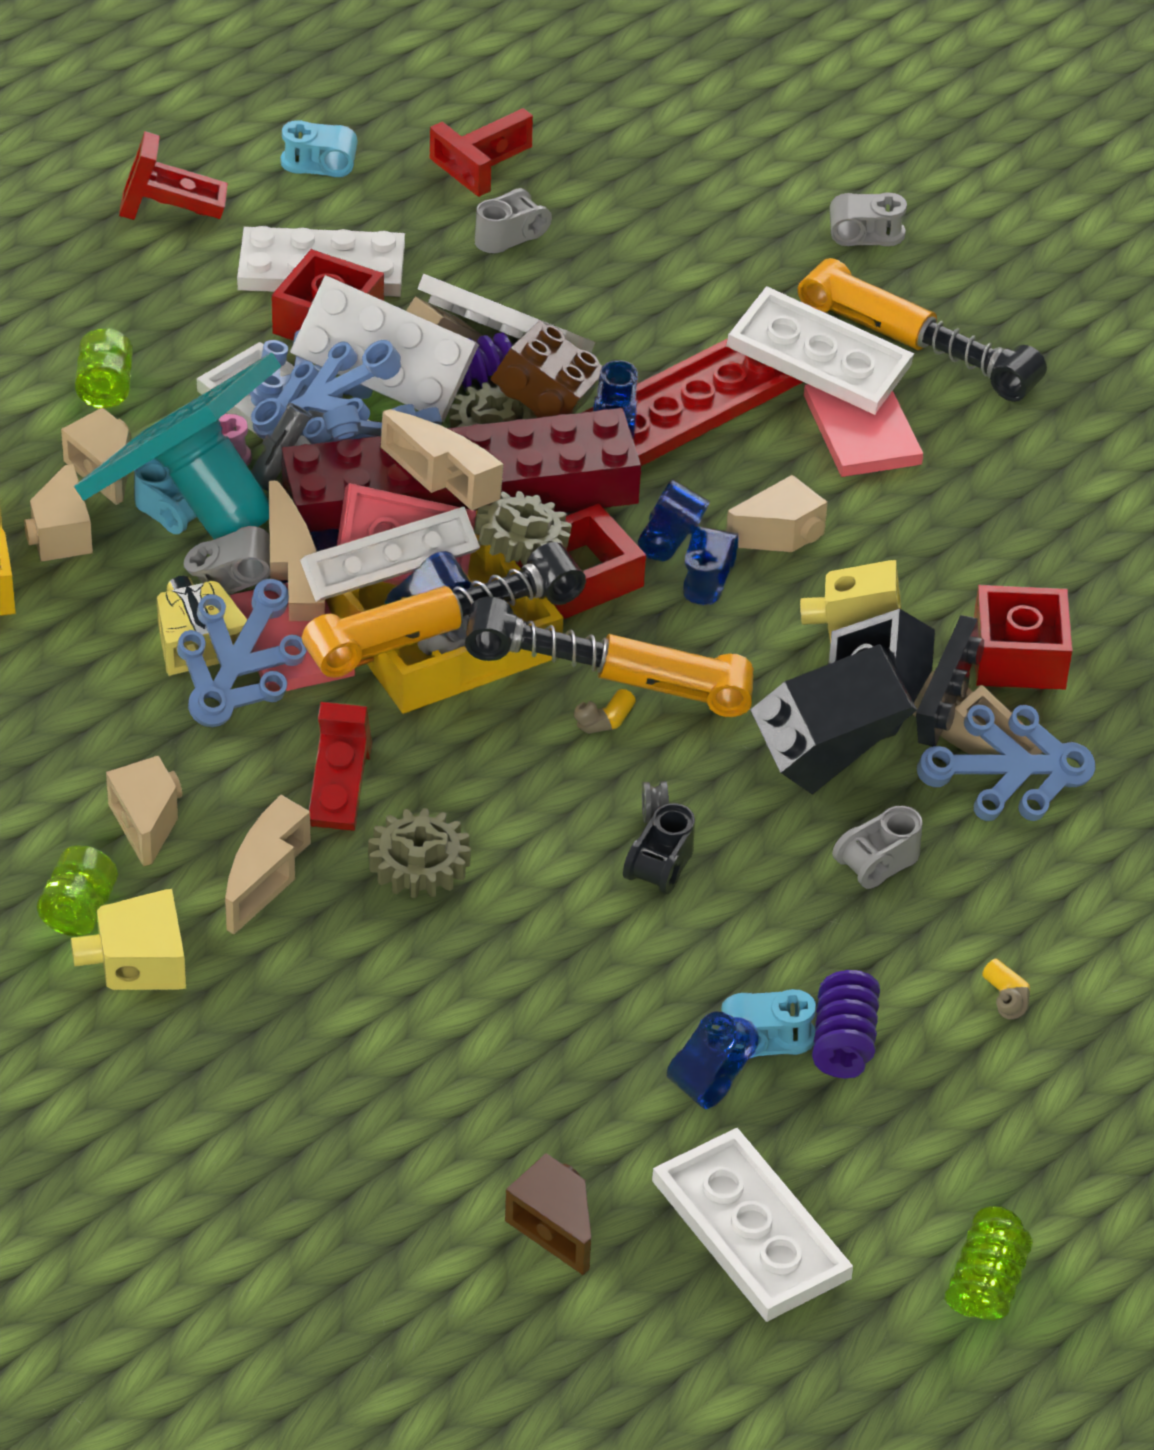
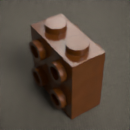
(548, 372)

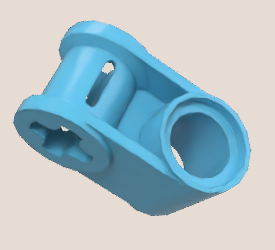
(321, 150)
(160, 497)
(773, 1021)

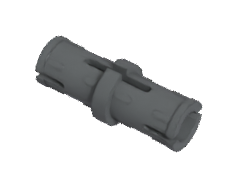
(284, 435)

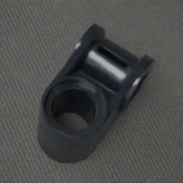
(662, 847)

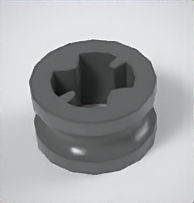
(653, 798)

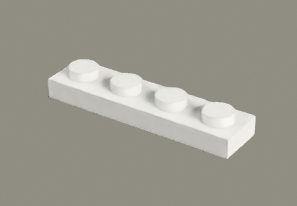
(387, 553)

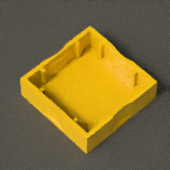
(423, 679)

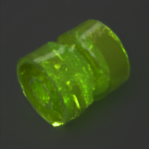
(104, 368)
(77, 890)

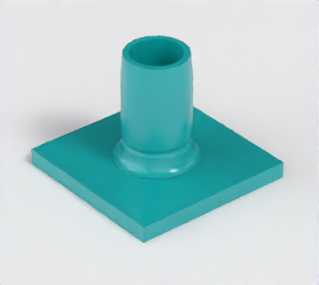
(198, 457)

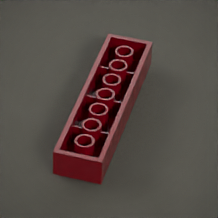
(559, 457)

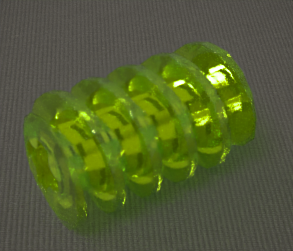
(989, 1265)

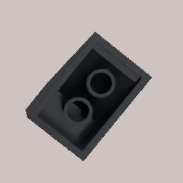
(905, 640)
(832, 716)

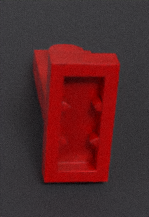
(472, 155)
(169, 185)
(340, 765)

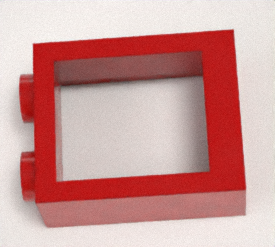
(620, 556)

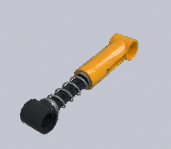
(835, 289)
(342, 643)
(719, 681)

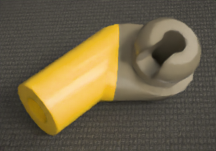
(608, 718)
(1013, 990)

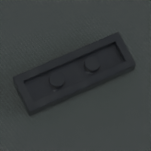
(949, 681)

